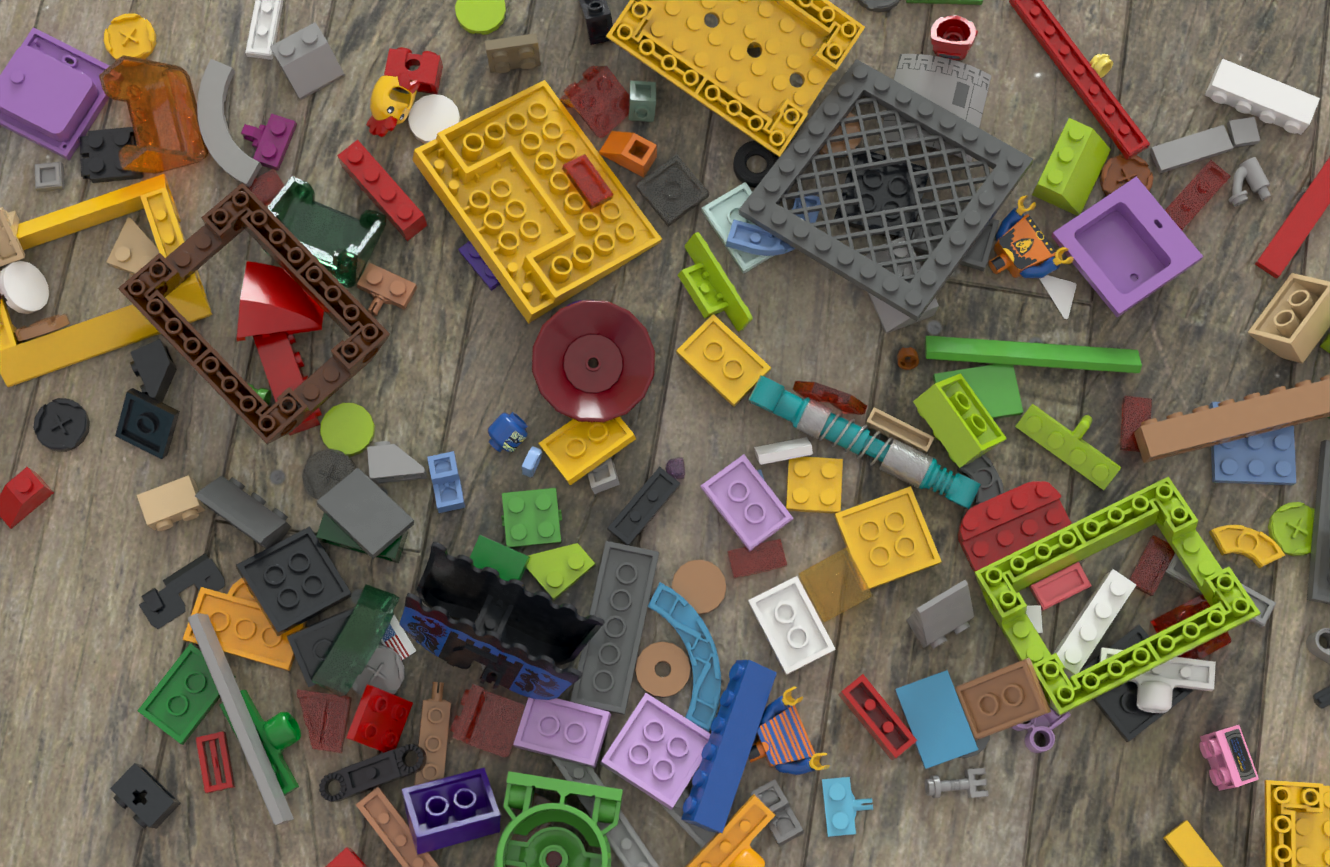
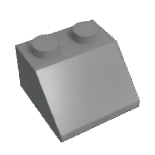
(307, 61)

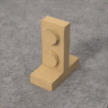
(9, 244)

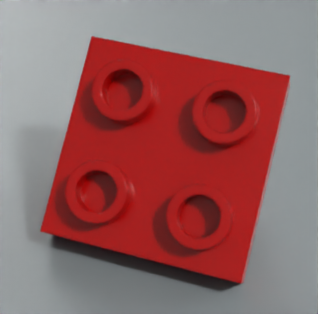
(379, 719)

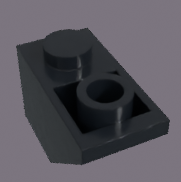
(155, 368)

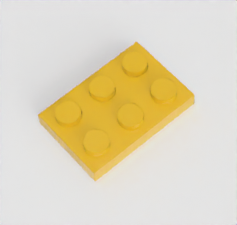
(723, 360)
(585, 445)

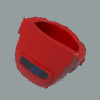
(952, 37)

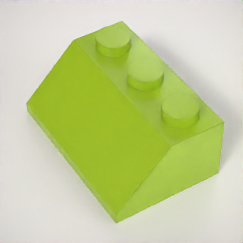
(1072, 168)
(959, 420)

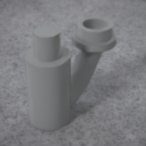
(1256, 179)

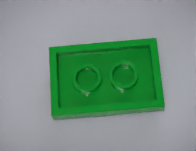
(182, 696)

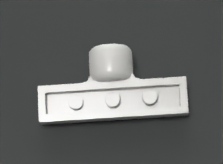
(1157, 685)

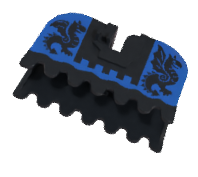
(514, 635)

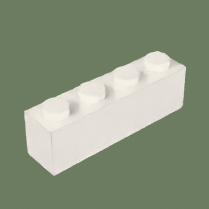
(1262, 97)
(1093, 621)

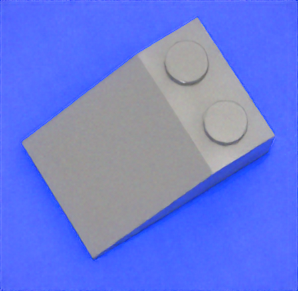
(942, 615)

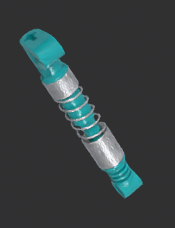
(896, 457)

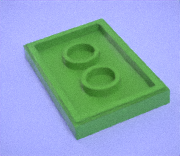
(994, 387)

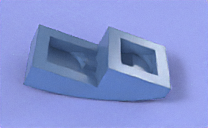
(446, 482)

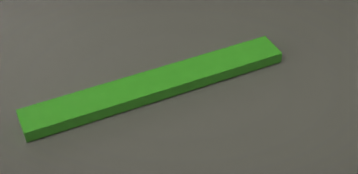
(1032, 354)

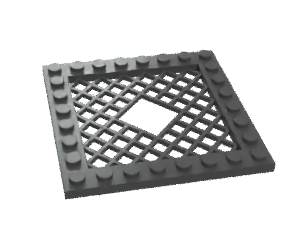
(909, 298)

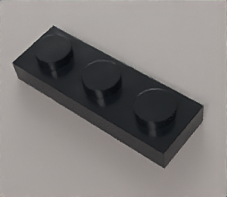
(643, 506)

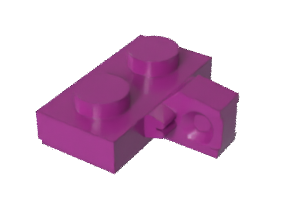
(270, 140)

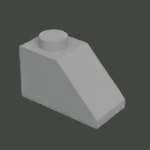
(392, 464)

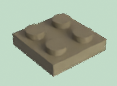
(513, 53)

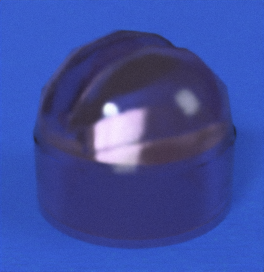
(676, 468)

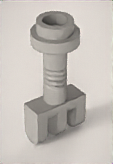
(935, 786)

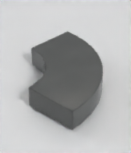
(984, 473)

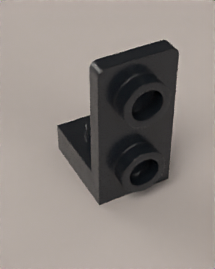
(597, 20)

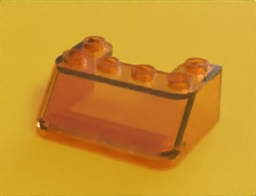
(161, 114)

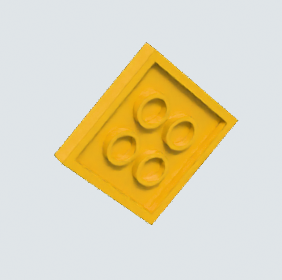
(888, 537)

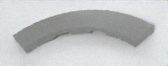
(214, 125)

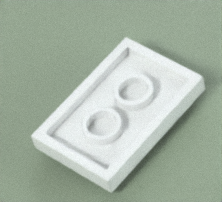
(791, 625)

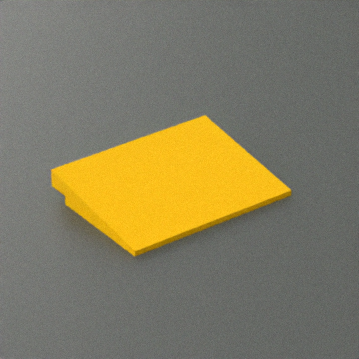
(519, 207)

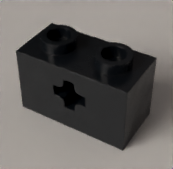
(160, 800)

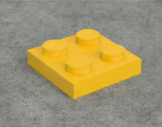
(814, 485)

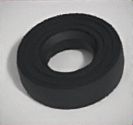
(743, 154)

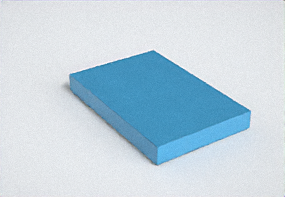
(936, 719)

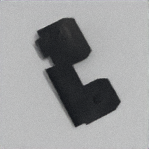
(167, 604)

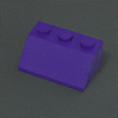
(451, 810)

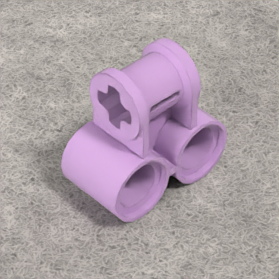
(1042, 724)

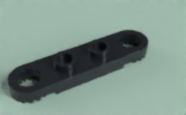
(372, 773)

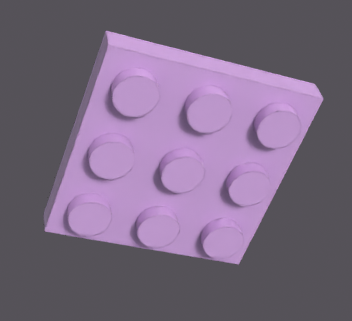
(657, 751)

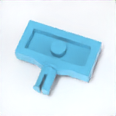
(841, 806)

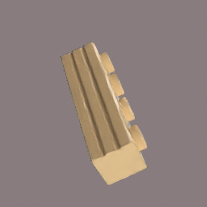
(899, 430)

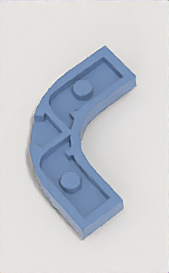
(760, 242)

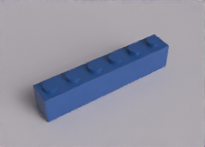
(728, 746)

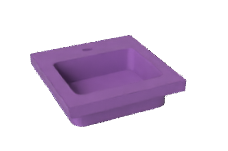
(48, 96)
(1123, 248)

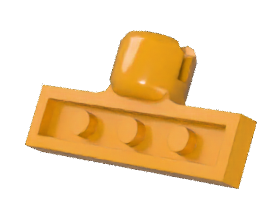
(733, 845)

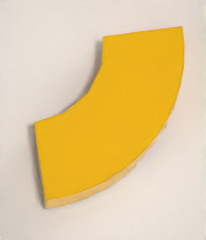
(1247, 542)

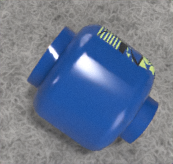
(507, 432)

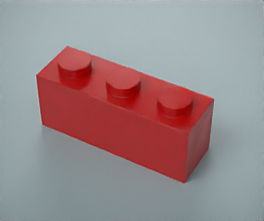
(877, 717)

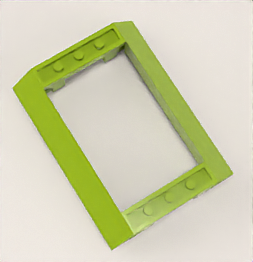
(1153, 505)

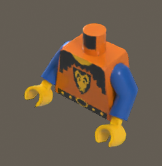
(1024, 247)

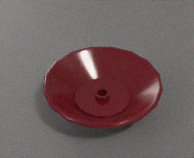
(586, 333)

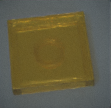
(835, 584)

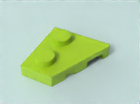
(559, 568)

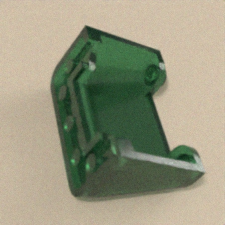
(333, 237)

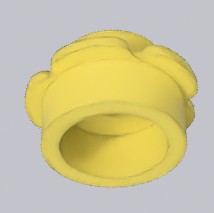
(1101, 64)

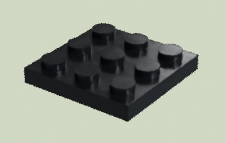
(883, 190)
(293, 581)
(1121, 702)

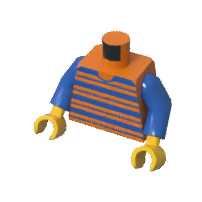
(784, 739)

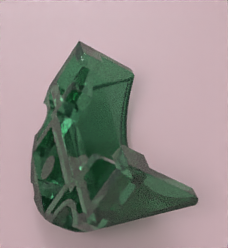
(357, 640)

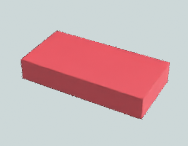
(1060, 586)

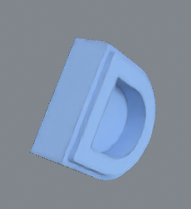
(531, 461)

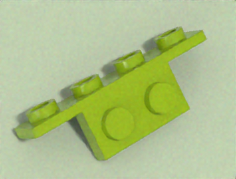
(710, 285)

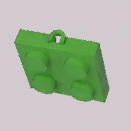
(531, 517)

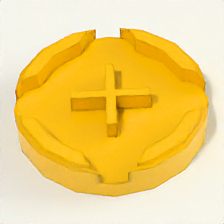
(130, 37)

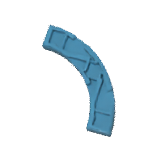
(700, 650)

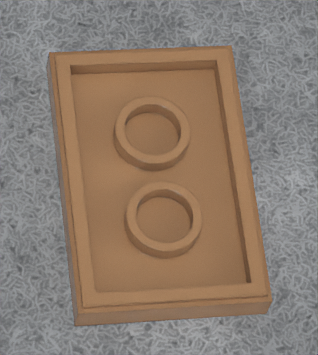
(1002, 699)

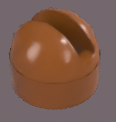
(909, 363)

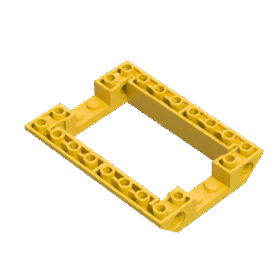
(114, 329)

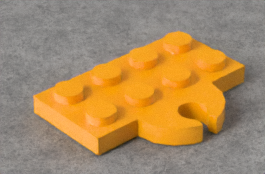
(243, 626)

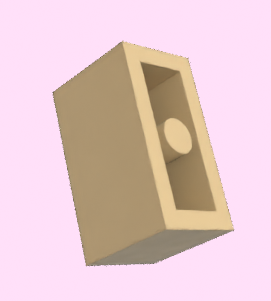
(170, 503)

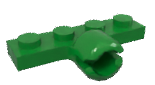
(275, 736)

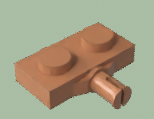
(385, 288)

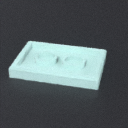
(721, 214)

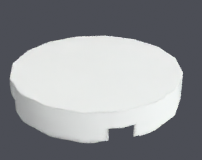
(431, 116)
(24, 287)

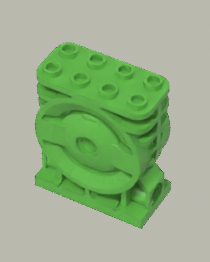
(535, 851)

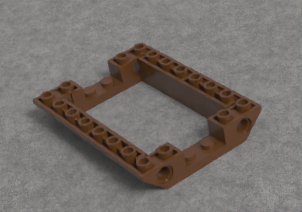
(222, 224)

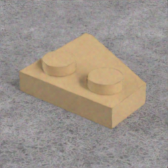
(132, 249)

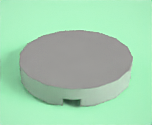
(383, 671)

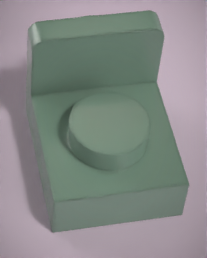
(642, 101)

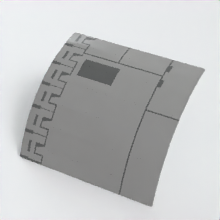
(946, 83)

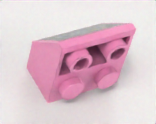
(1228, 758)

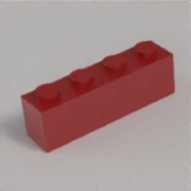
(382, 190)
(284, 369)

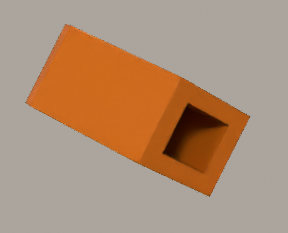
(630, 151)

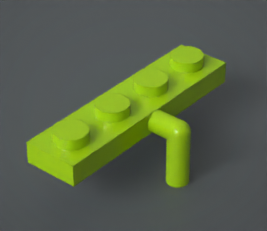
(1069, 445)

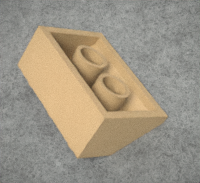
(1295, 318)

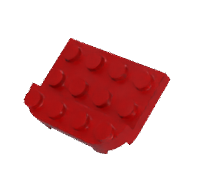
(1011, 522)

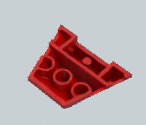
(274, 304)

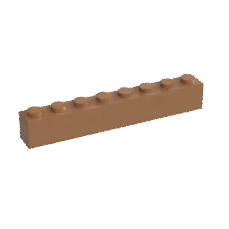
(1234, 420)

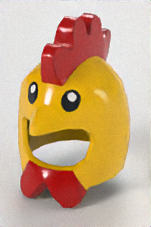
(390, 106)

